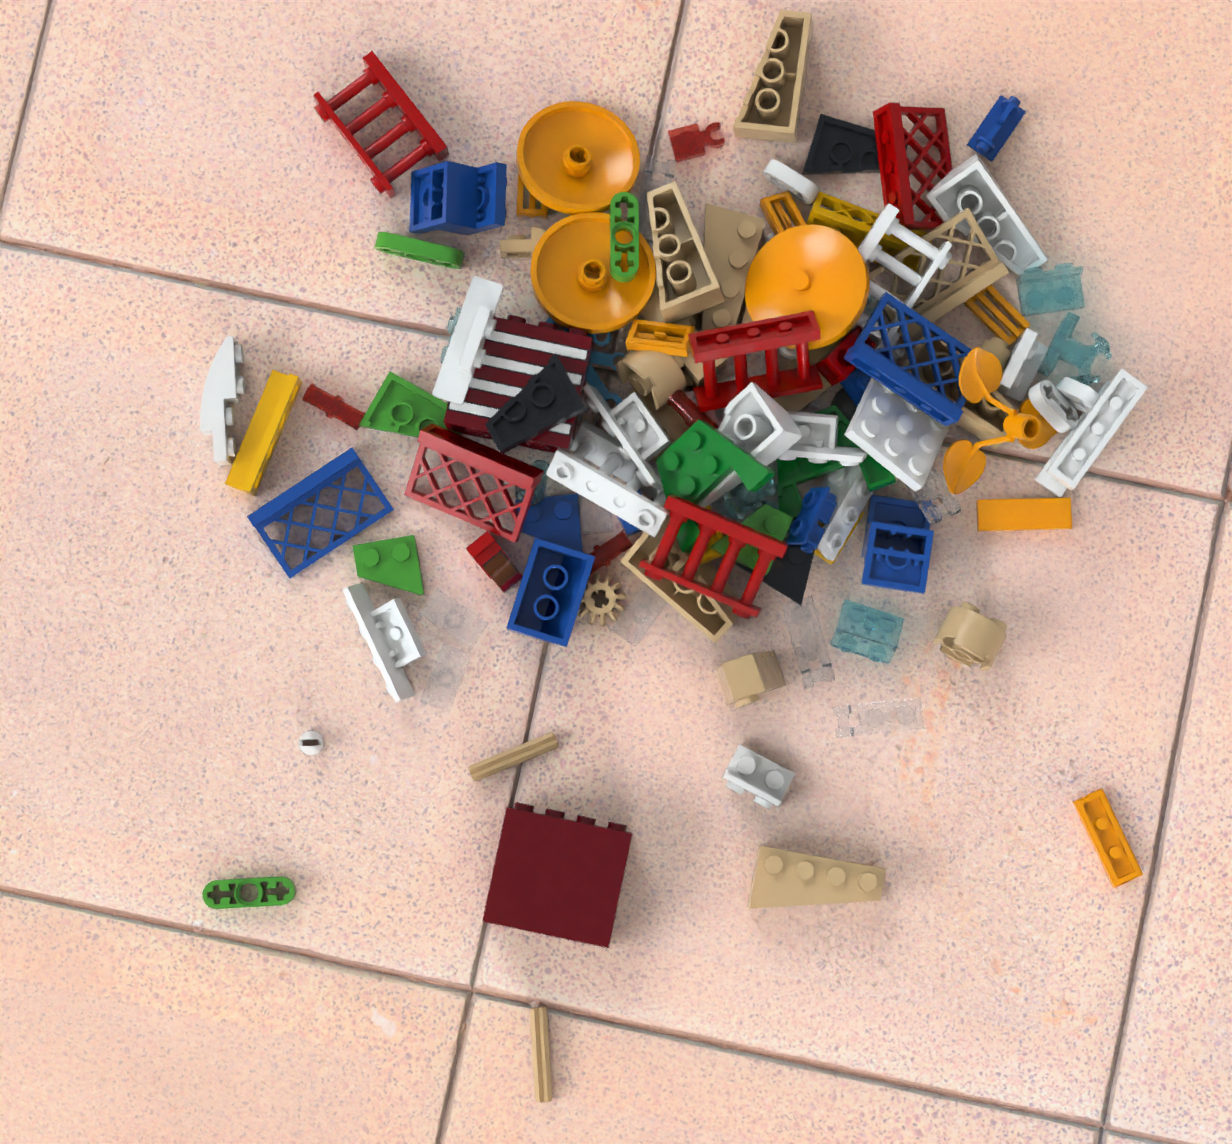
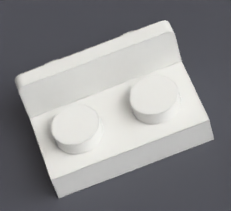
(1022, 366)
(758, 776)

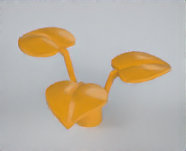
(978, 378)

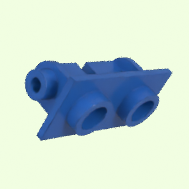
(997, 127)
(817, 505)

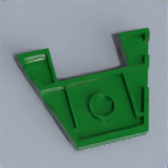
(699, 464)
(801, 470)

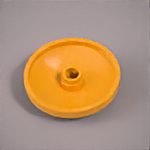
(577, 157)
(806, 272)
(575, 280)

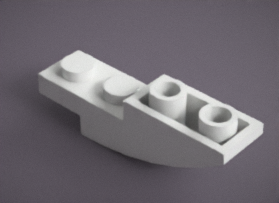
(222, 387)

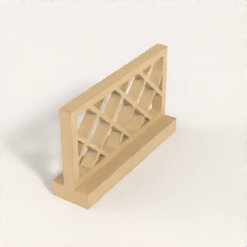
(958, 291)

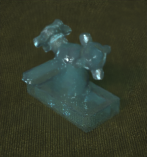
(1074, 352)
(740, 501)

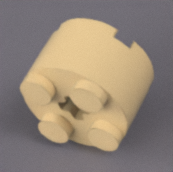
(652, 375)
(971, 636)

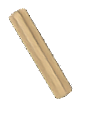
(513, 756)
(541, 1054)

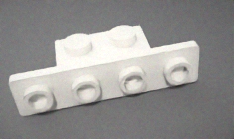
(467, 341)
(635, 429)
(820, 441)
(852, 495)
(388, 636)

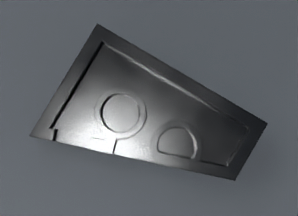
(842, 148)
(537, 408)
(788, 573)

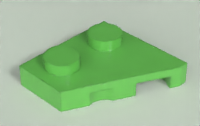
(764, 519)
(391, 563)

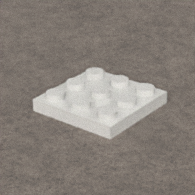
(896, 434)

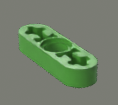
(633, 228)
(419, 250)
(226, 902)

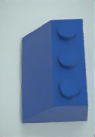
(550, 593)

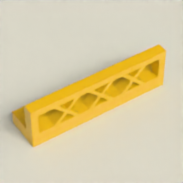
(856, 231)
(264, 432)

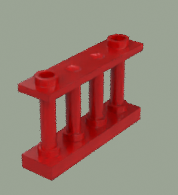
(410, 121)
(750, 338)
(709, 524)

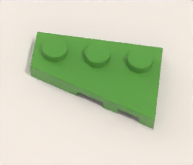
(403, 408)

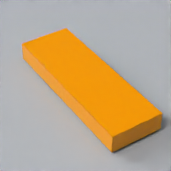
(1024, 514)
(1107, 838)

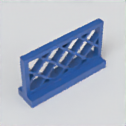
(897, 378)
(304, 490)

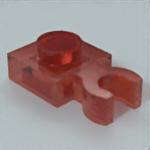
(689, 141)

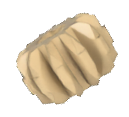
(609, 596)

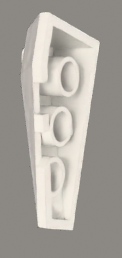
(975, 188)
(757, 427)

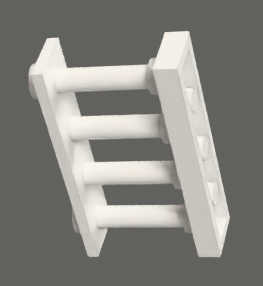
(871, 250)
(1091, 434)
(603, 490)

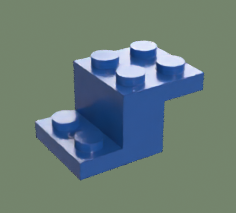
(458, 198)
(896, 545)

